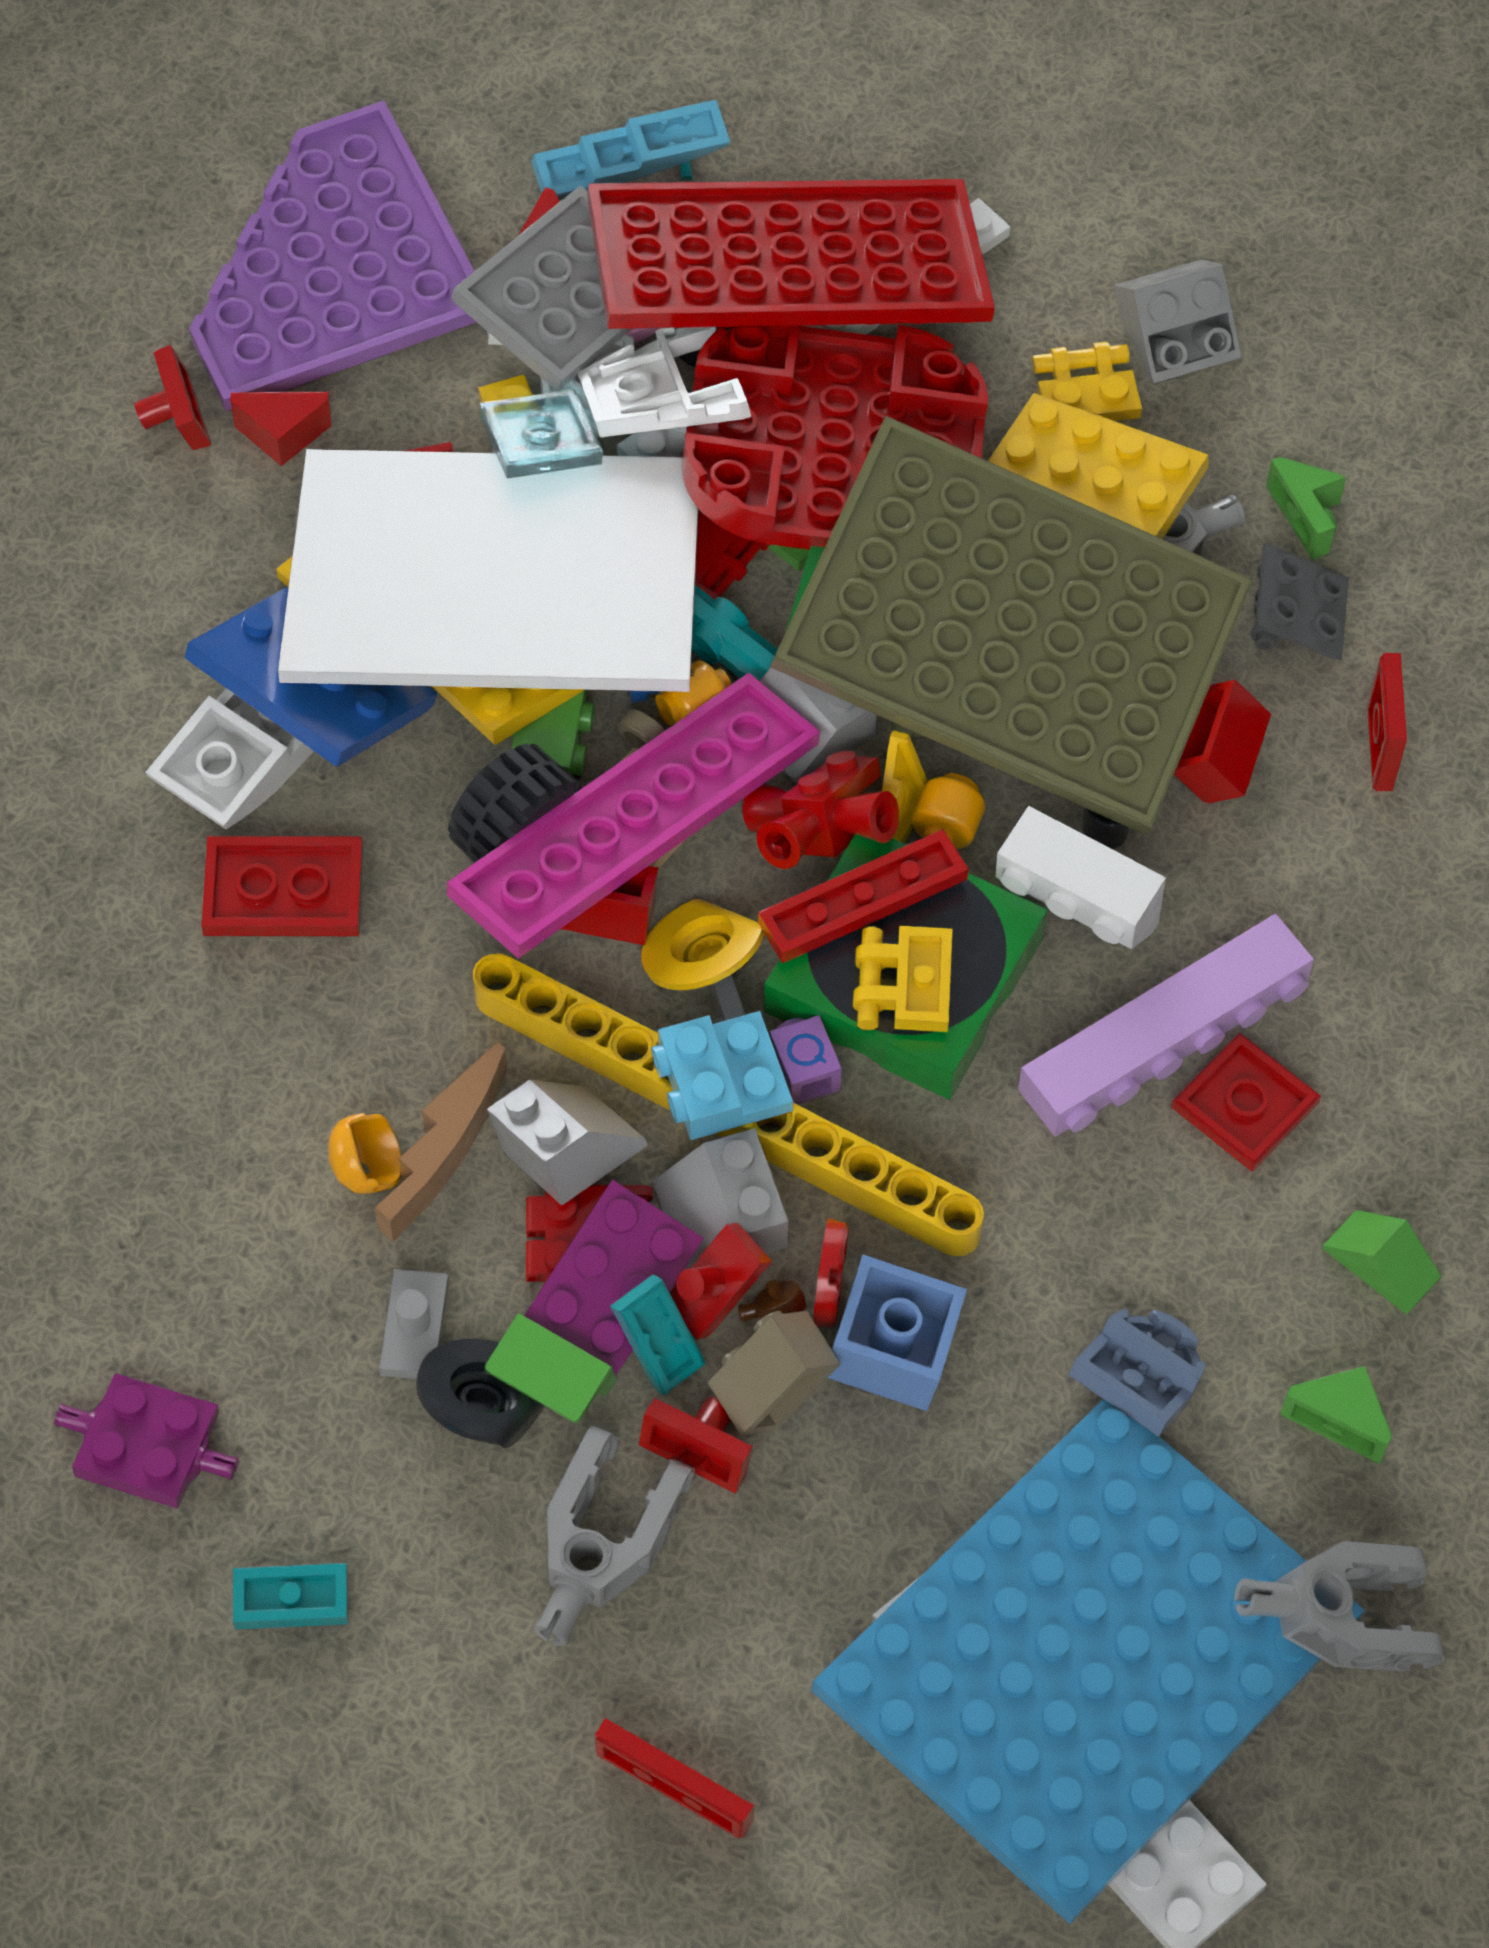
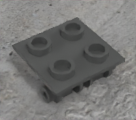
(1299, 603)

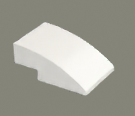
(228, 759)

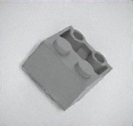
(1179, 319)

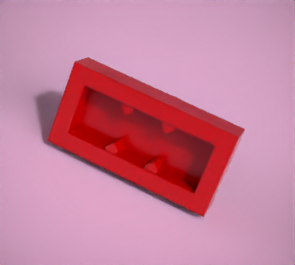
(175, 401)
(718, 1280)
(697, 1441)

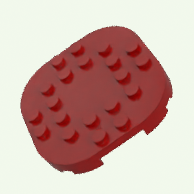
(814, 419)

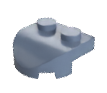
(1142, 1367)

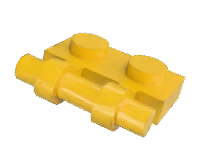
(1104, 393)
(921, 984)

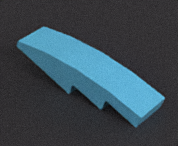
(634, 151)

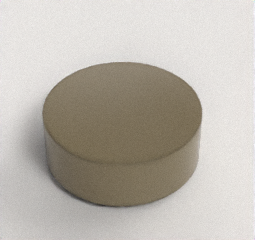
(638, 728)

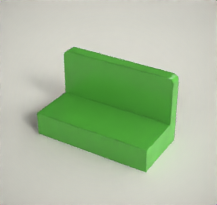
(549, 1369)

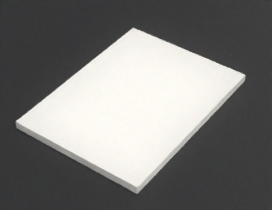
(489, 580)

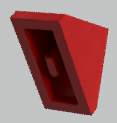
(281, 420)

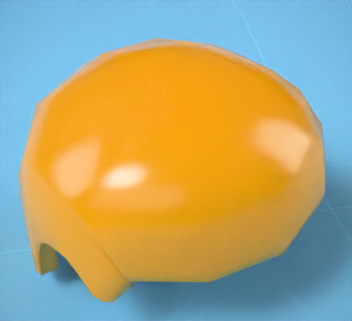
(367, 1141)

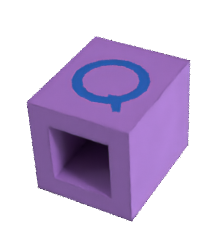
(806, 1059)

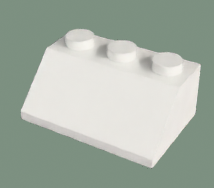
(1081, 879)

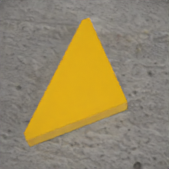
(904, 779)

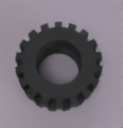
(507, 799)

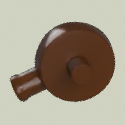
(777, 1296)

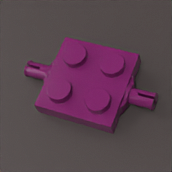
(146, 1441)

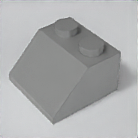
(839, 722)
(562, 1136)
(725, 1185)

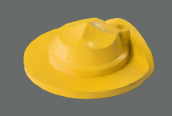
(699, 945)

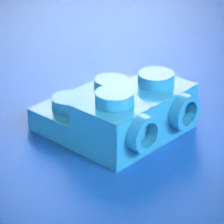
(721, 1073)

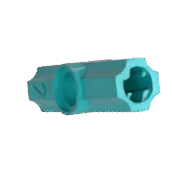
(725, 636)

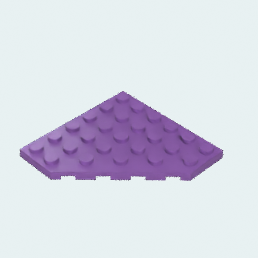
(333, 264)

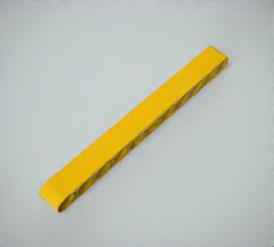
(783, 1148)

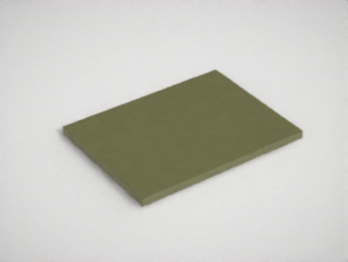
(1014, 625)

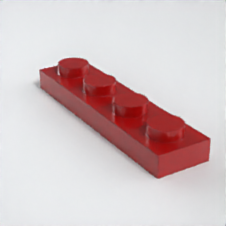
(862, 896)

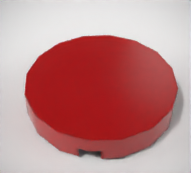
(830, 1273)

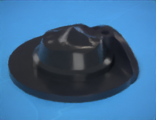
(469, 1399)

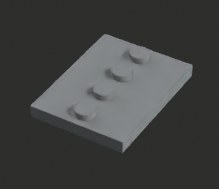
(545, 294)

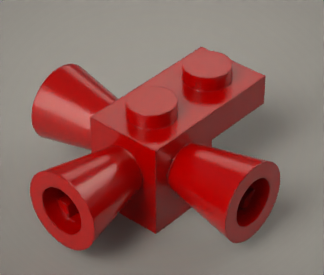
(821, 811)

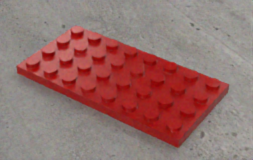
(788, 253)

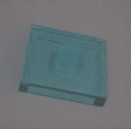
(540, 433)

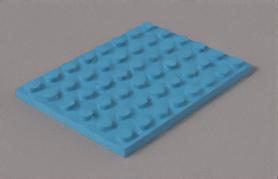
(1077, 1658)

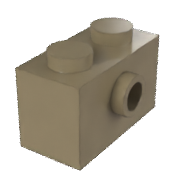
(773, 1372)

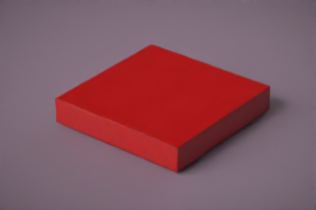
(1386, 722)
(1246, 1102)

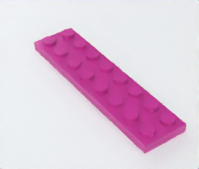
(632, 815)

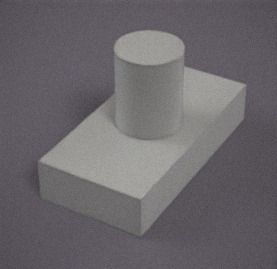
(413, 1321)

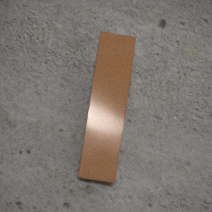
(450, 1130)

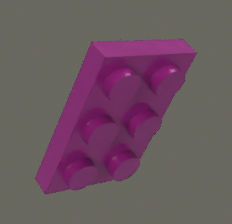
(609, 1257)

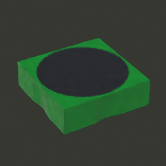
(990, 950)

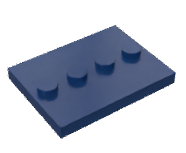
(327, 718)

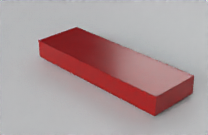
(674, 1779)

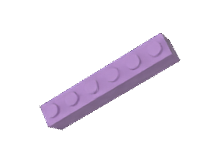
(1165, 1026)

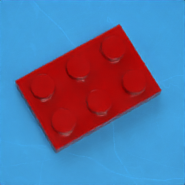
(282, 886)

